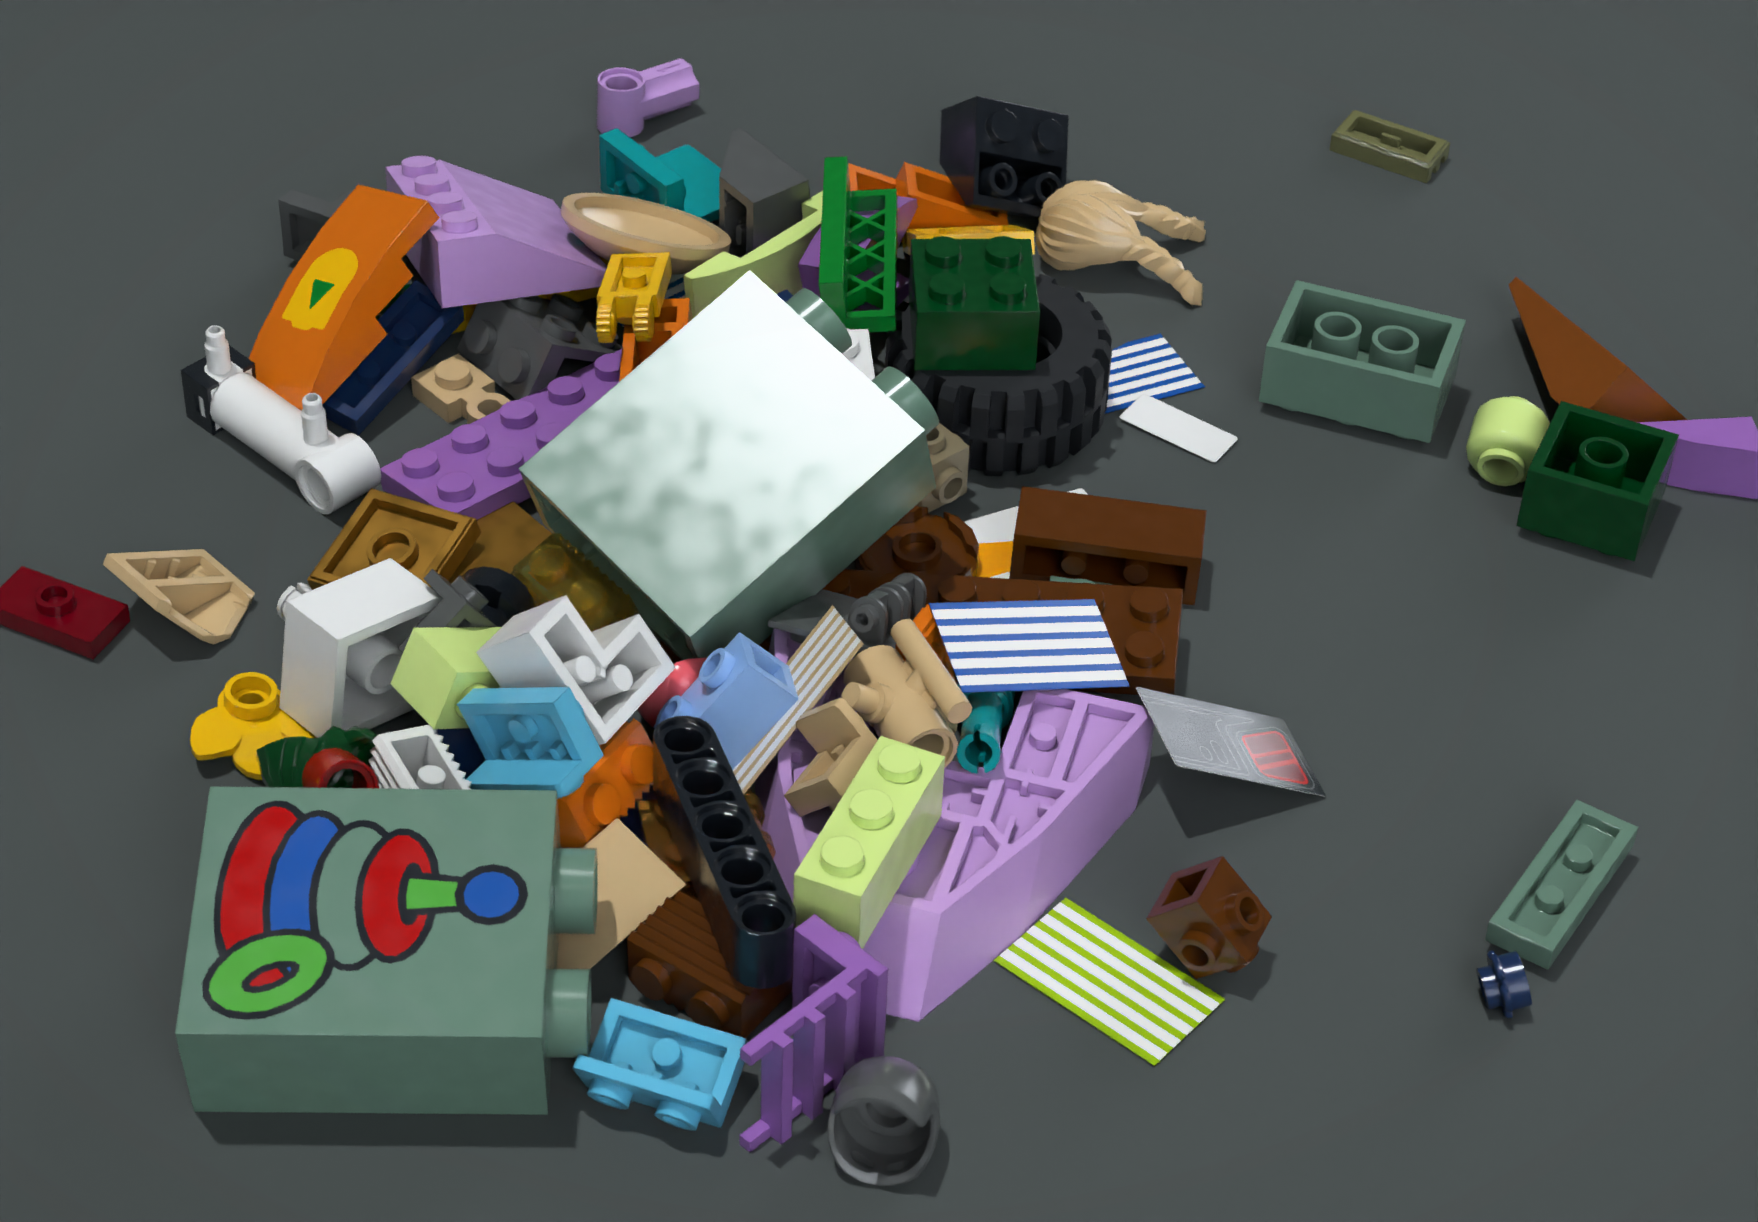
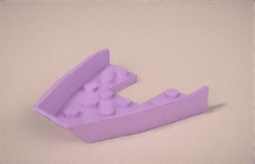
(1002, 836)

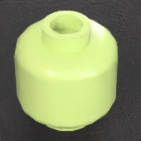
(1505, 439)

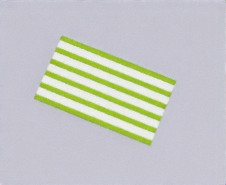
(1110, 981)

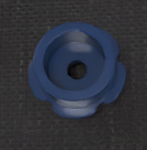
(1504, 983)

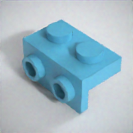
(529, 739)
(662, 1064)

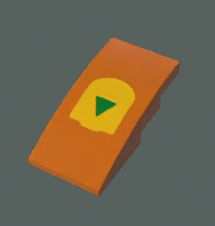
(332, 297)

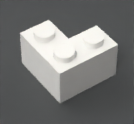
(605, 668)

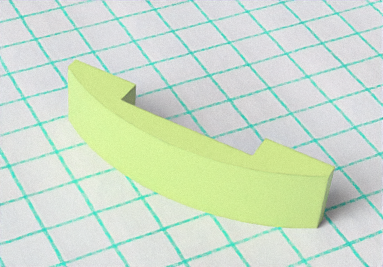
(771, 262)

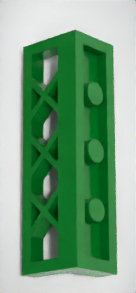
(842, 257)

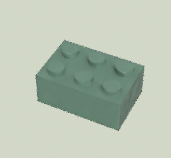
(1361, 361)

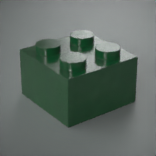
(973, 304)
(1597, 480)

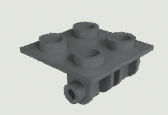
(868, 616)

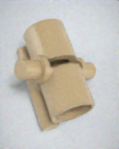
(909, 698)

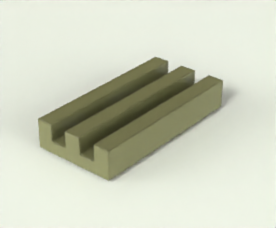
(1389, 146)

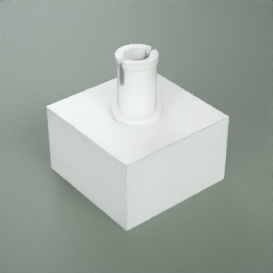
(346, 645)

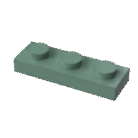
(1561, 884)

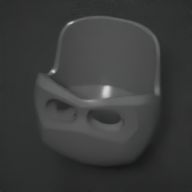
(886, 1119)

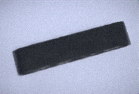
(724, 852)

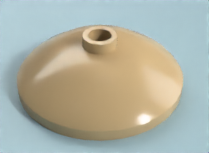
(633, 225)

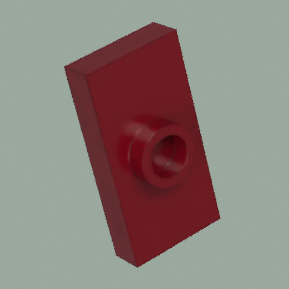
(60, 612)

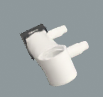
(226, 395)

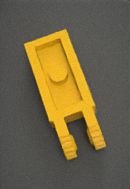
(632, 294)

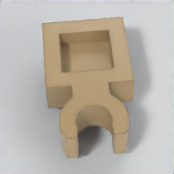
(457, 390)

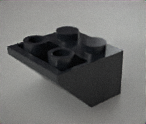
(1004, 154)

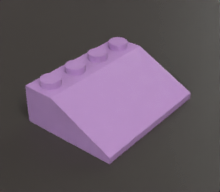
(490, 237)

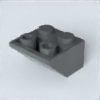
(757, 193)

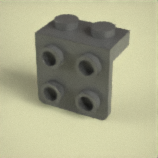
(527, 339)

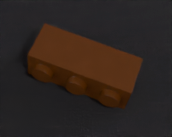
(1107, 541)

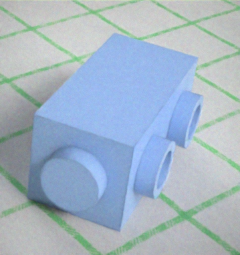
(739, 694)

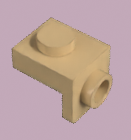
(842, 747)

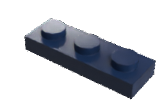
(414, 331)

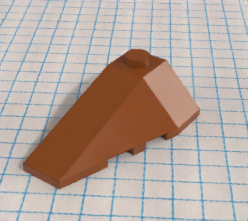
(1581, 368)

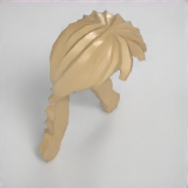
(1097, 225)

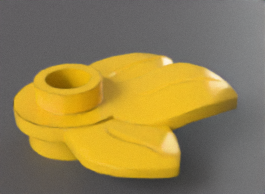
(243, 722)

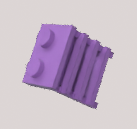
(833, 1023)

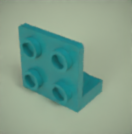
(674, 179)

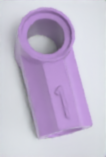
(632, 96)

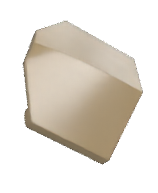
(186, 589)

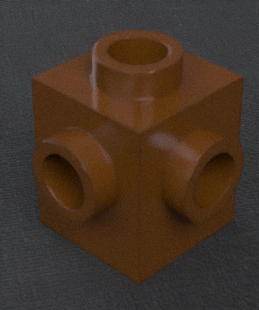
(1210, 918)

